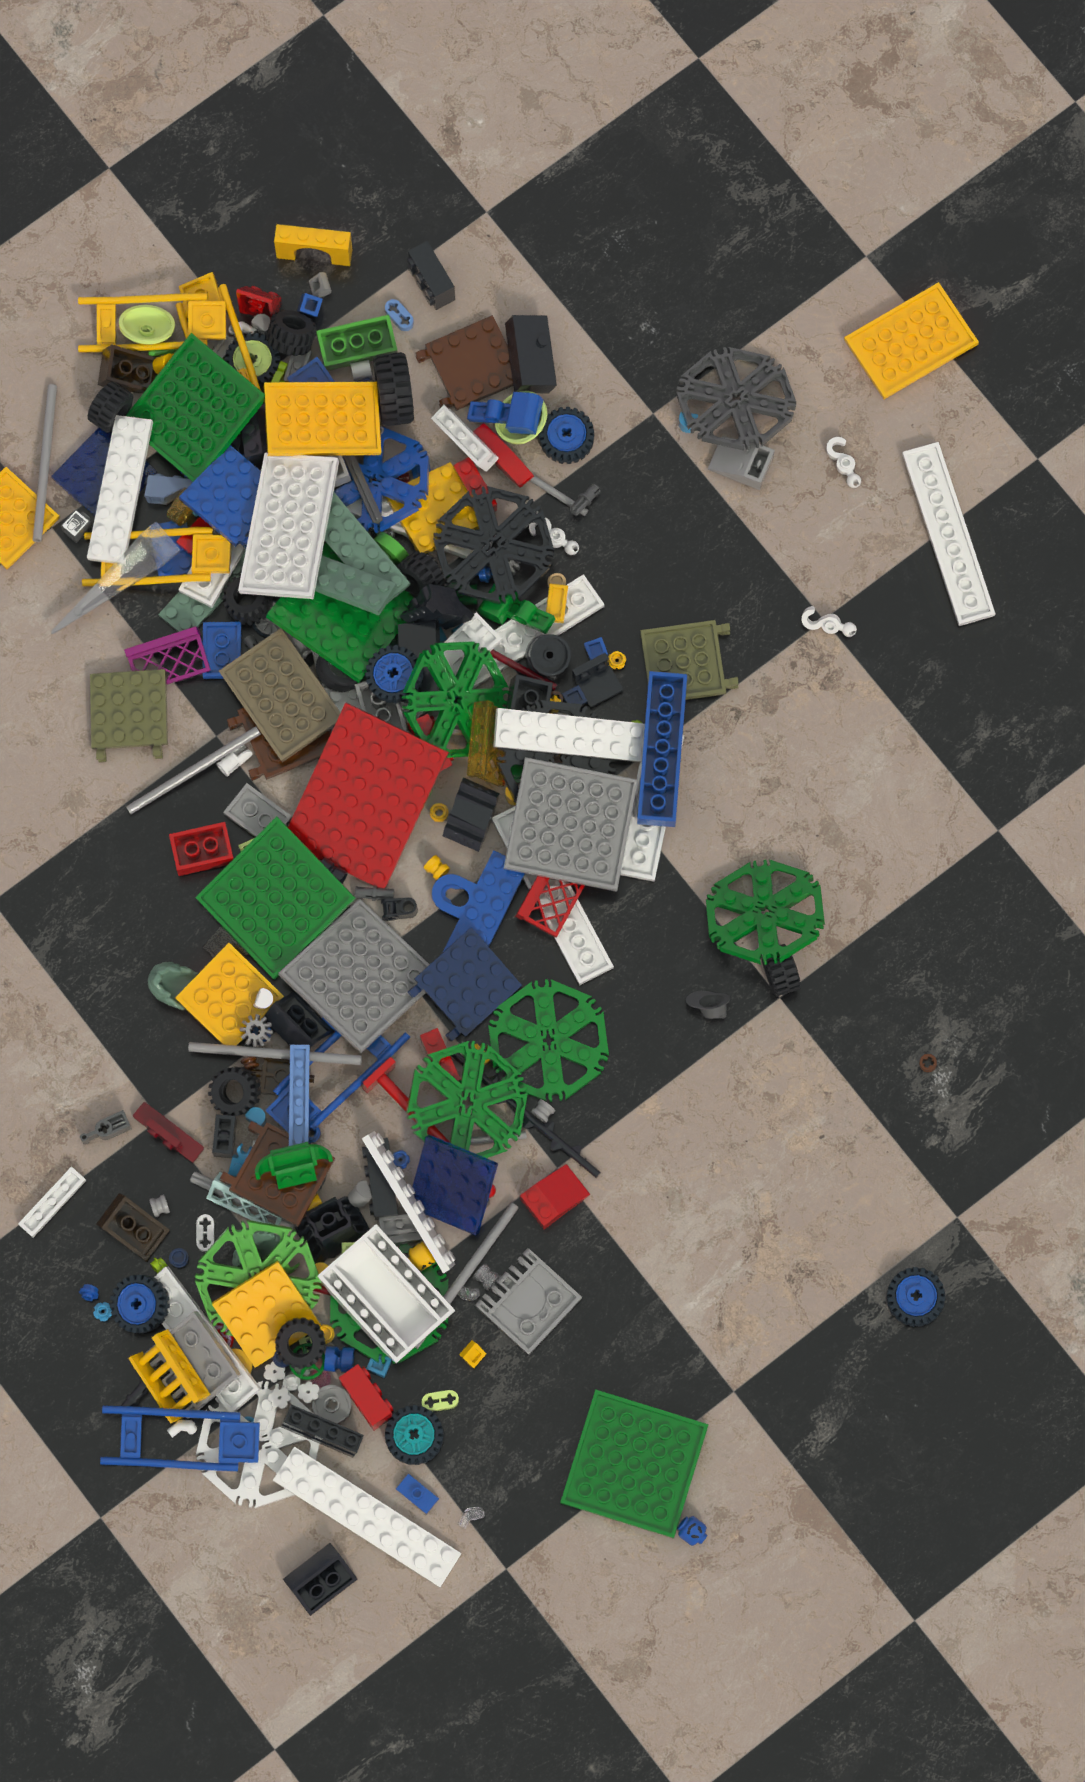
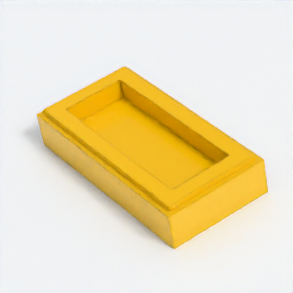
(557, 601)

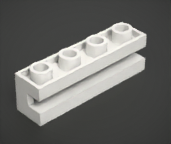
(465, 438)

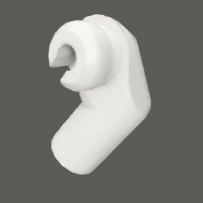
(245, 328)
(182, 1425)

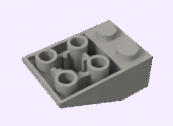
(743, 466)

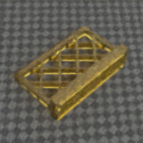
(482, 745)

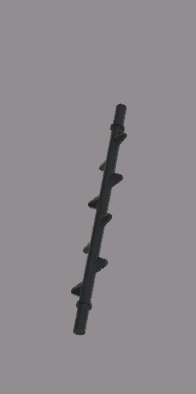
(546, 1129)

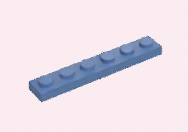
(299, 1094)

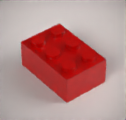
(201, 848)
(366, 1396)

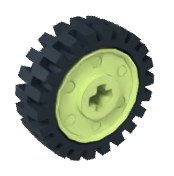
(260, 351)

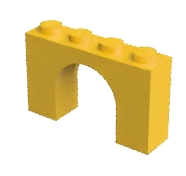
(335, 243)

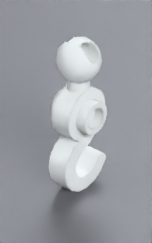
(845, 463)
(558, 538)
(830, 623)

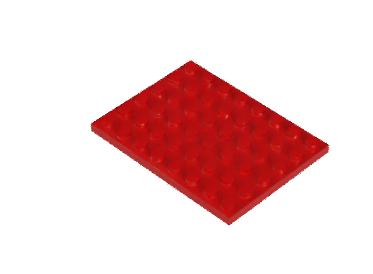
(366, 795)

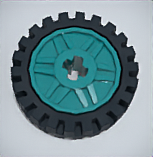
(399, 1439)

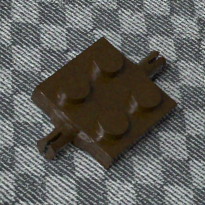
(273, 1073)

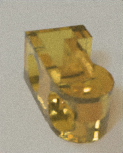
(179, 512)

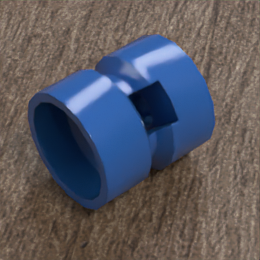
(338, 1359)

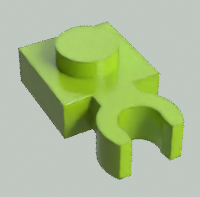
(280, 373)

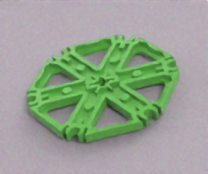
(251, 1262)

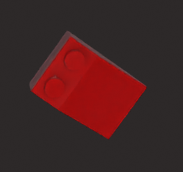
(255, 301)
(554, 1196)

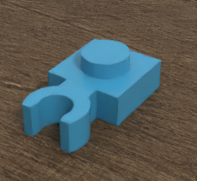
(238, 1160)
(379, 1368)

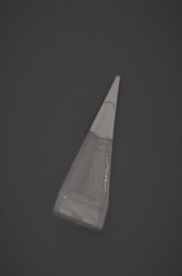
(142, 558)

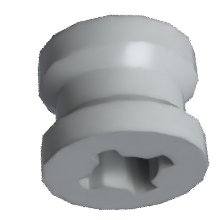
(543, 1111)
(159, 1205)

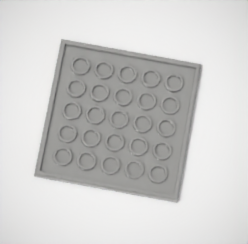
(570, 824)
(357, 975)

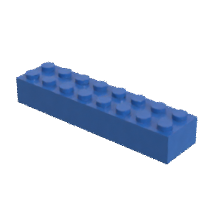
(662, 749)

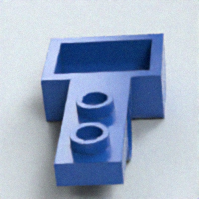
(519, 416)

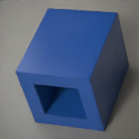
(309, 305)

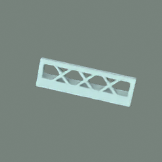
(227, 1203)

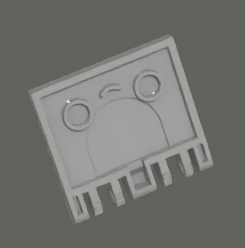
(531, 1303)
(205, 1356)

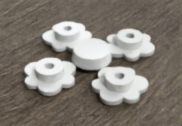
(290, 1383)

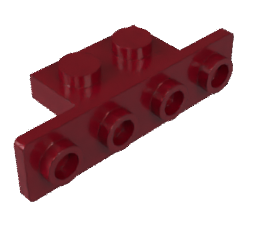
(171, 1135)

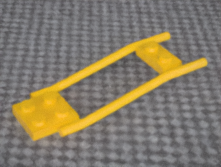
(208, 285)
(205, 319)
(209, 555)

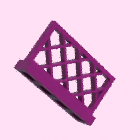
(169, 642)

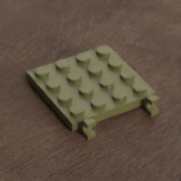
(690, 651)
(128, 711)

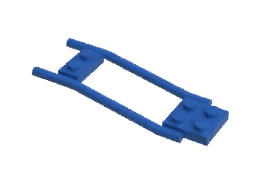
(280, 1107)
(236, 1439)

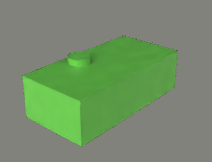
(356, 342)

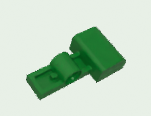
(517, 610)

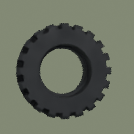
(393, 389)

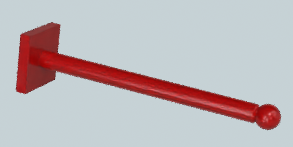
(380, 1076)

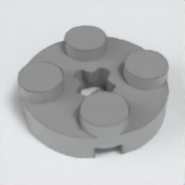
(338, 1395)

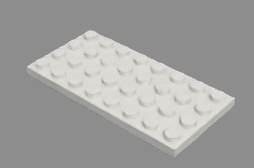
(288, 526)

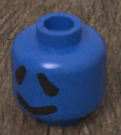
(692, 1530)

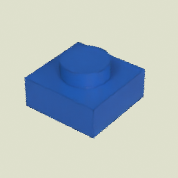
(595, 648)

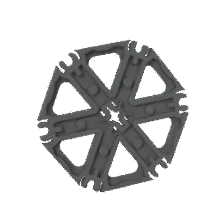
(740, 409)

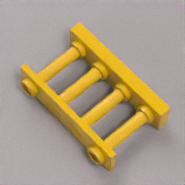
(181, 1367)

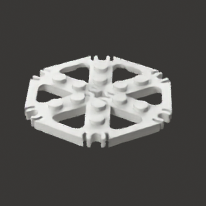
(272, 1456)

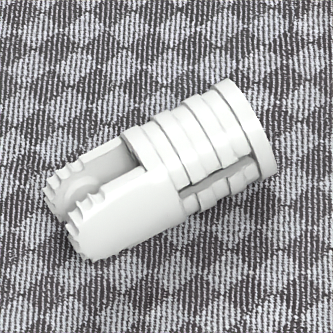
(234, 760)

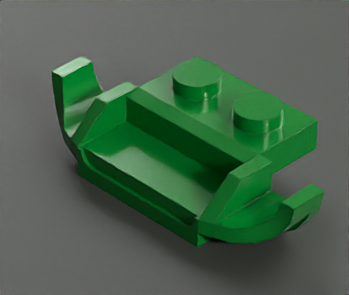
(293, 1164)

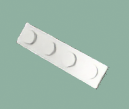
(52, 1202)

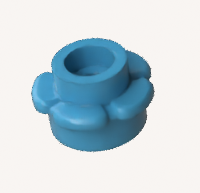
(102, 1316)

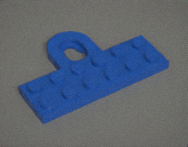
(486, 902)

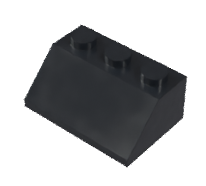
(255, 437)
(298, 1022)
(320, 1579)

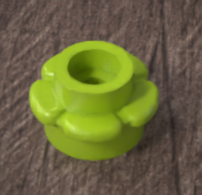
(158, 1264)

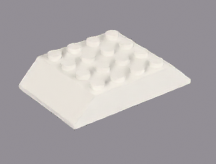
(385, 1294)

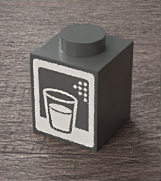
(76, 525)

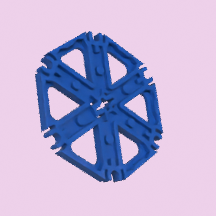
(386, 483)

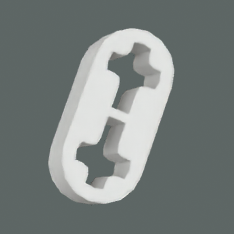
(200, 1232)

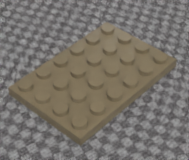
(281, 694)

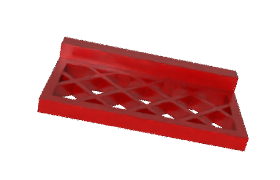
(533, 897)

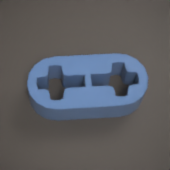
(402, 312)

